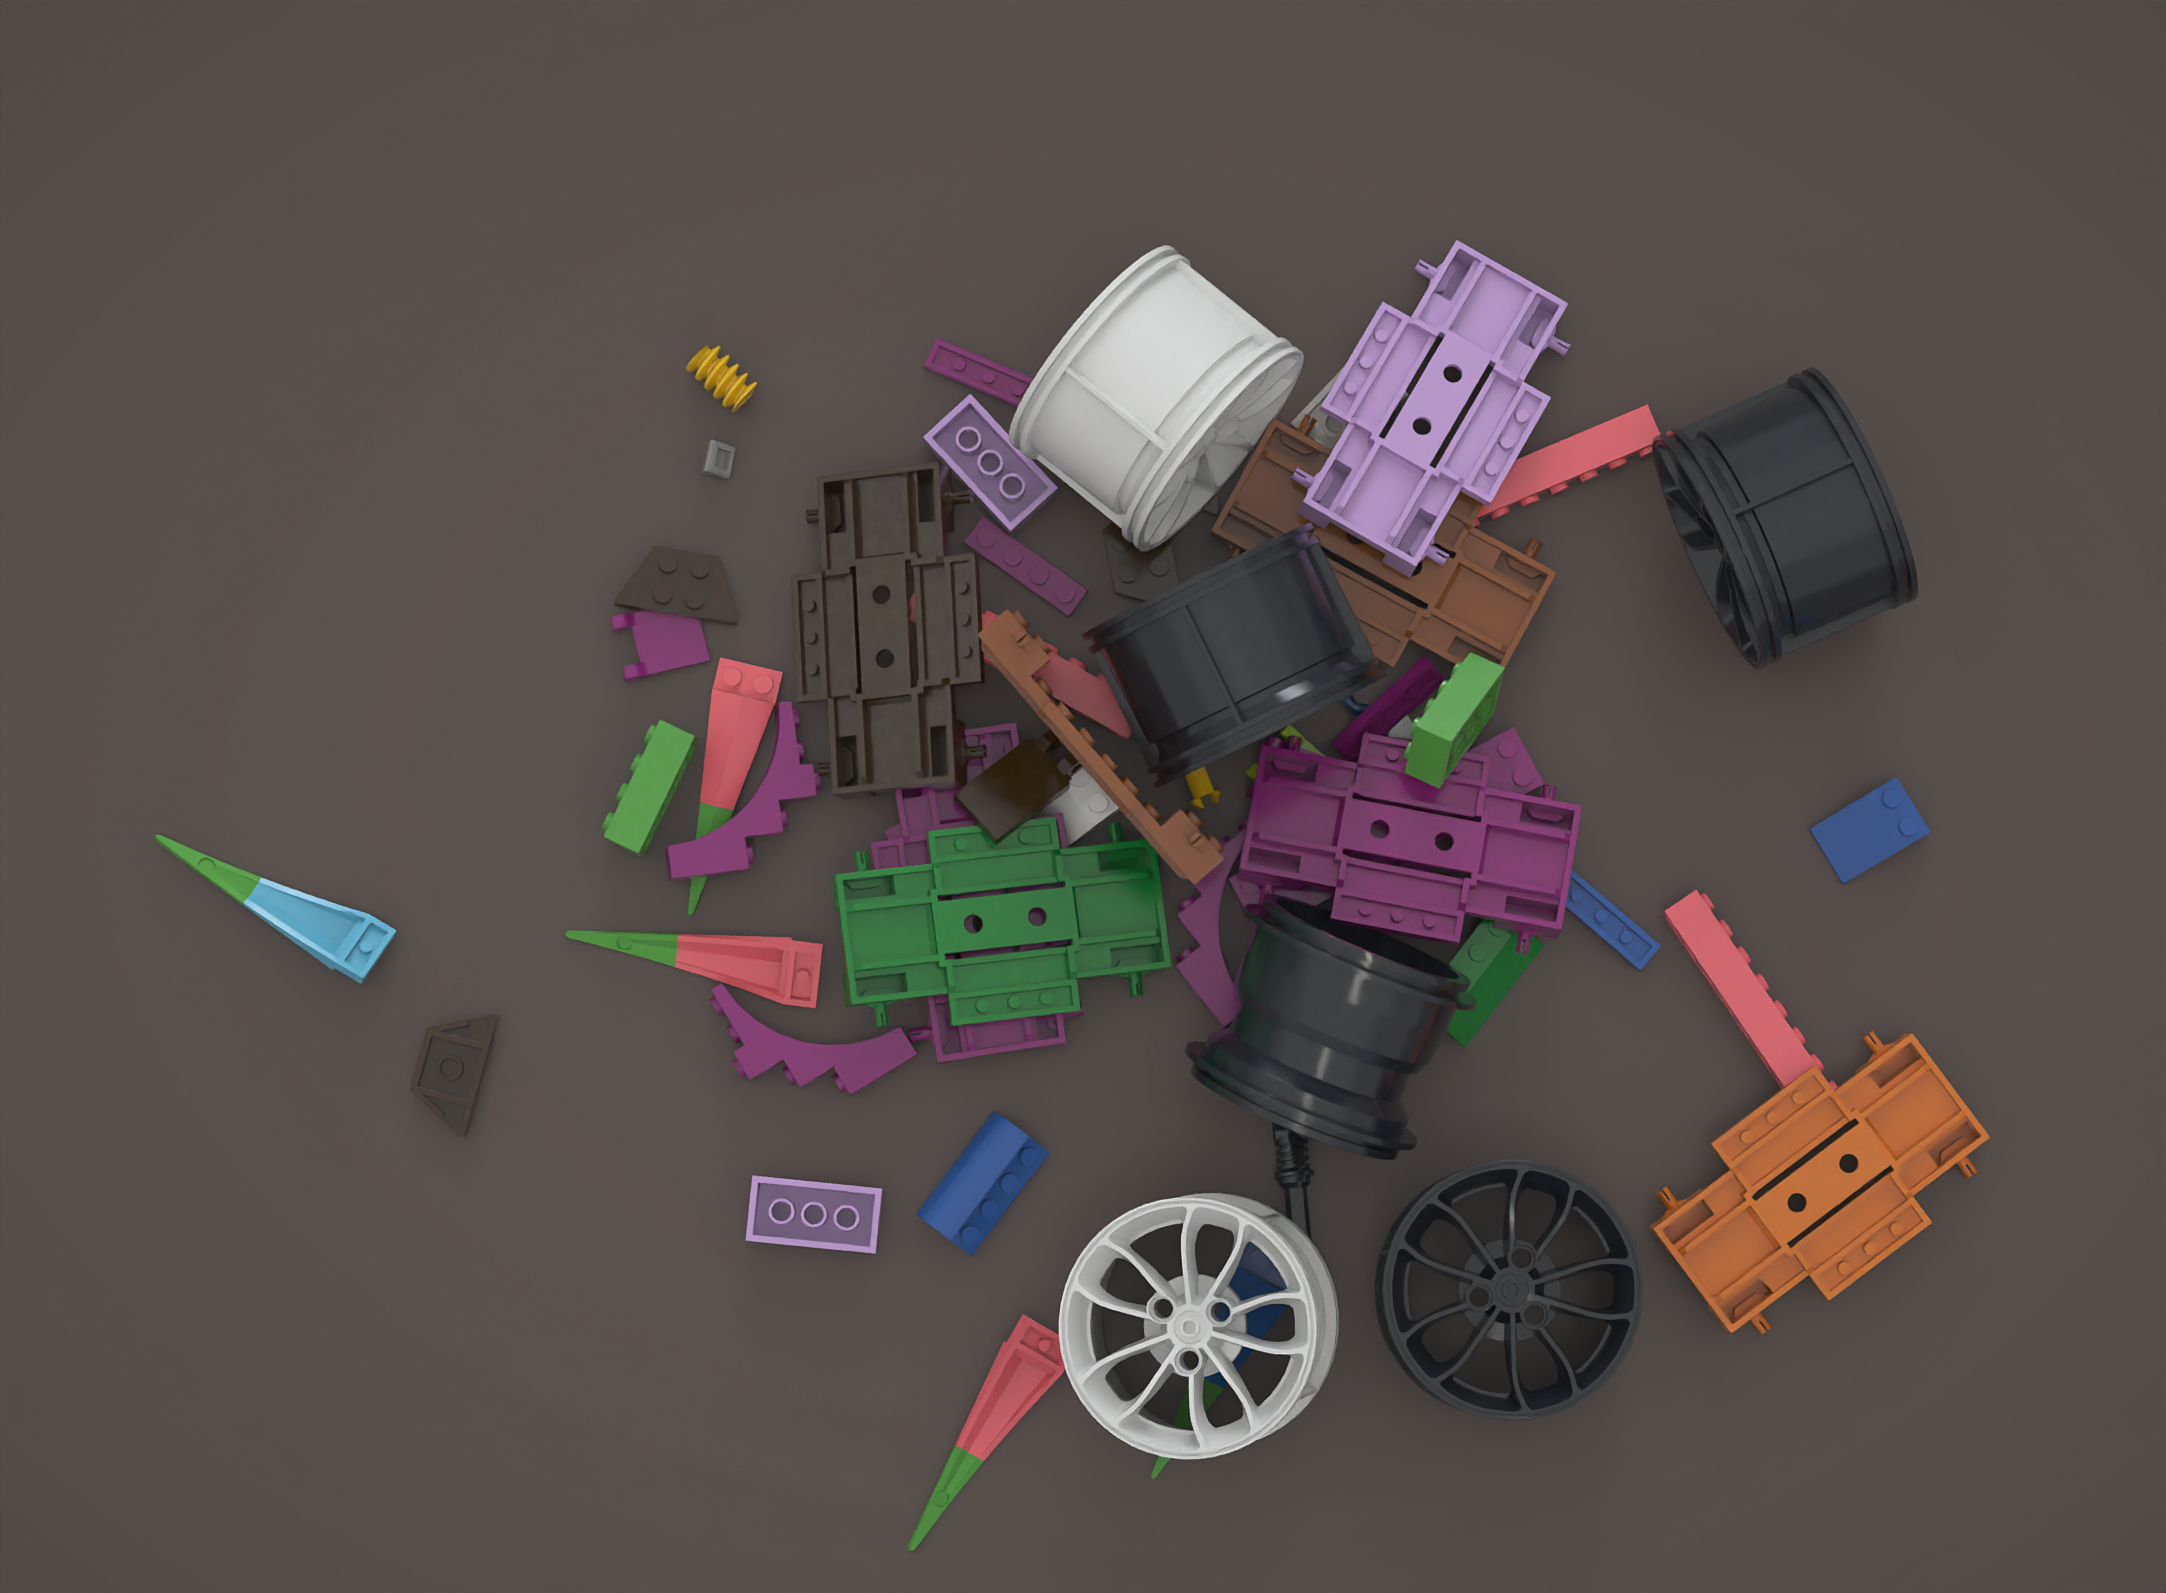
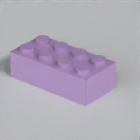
(987, 464)
(814, 1214)

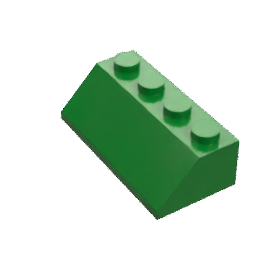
(1493, 969)

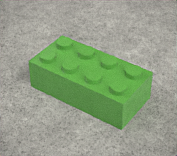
(1453, 719)
(650, 788)

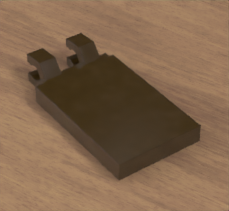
(1017, 786)

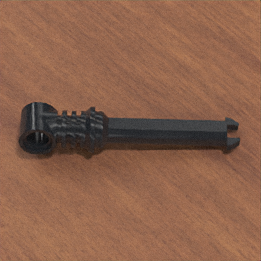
(1293, 1174)

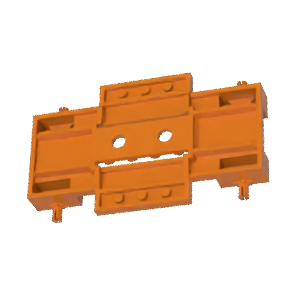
(1739, 1246)

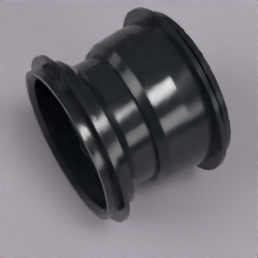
(1330, 1027)

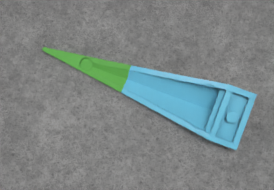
(328, 931)

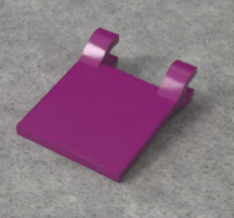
(662, 642)

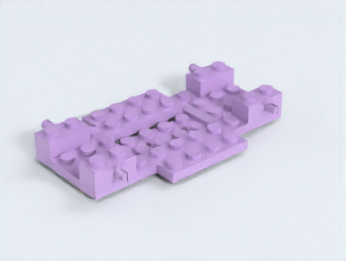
(1386, 486)

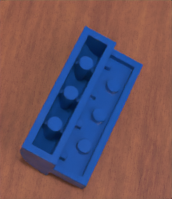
(982, 1183)

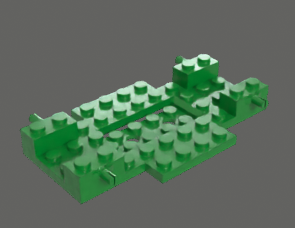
(900, 932)

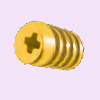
(721, 377)

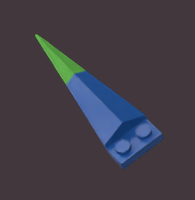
(1252, 1278)

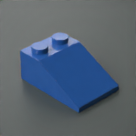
(1869, 830)

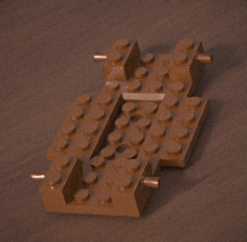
(1473, 601)
(1177, 836)

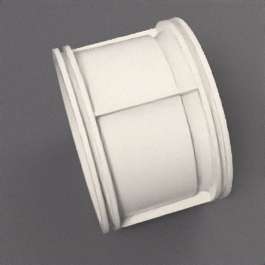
(1155, 397)
(1196, 1327)

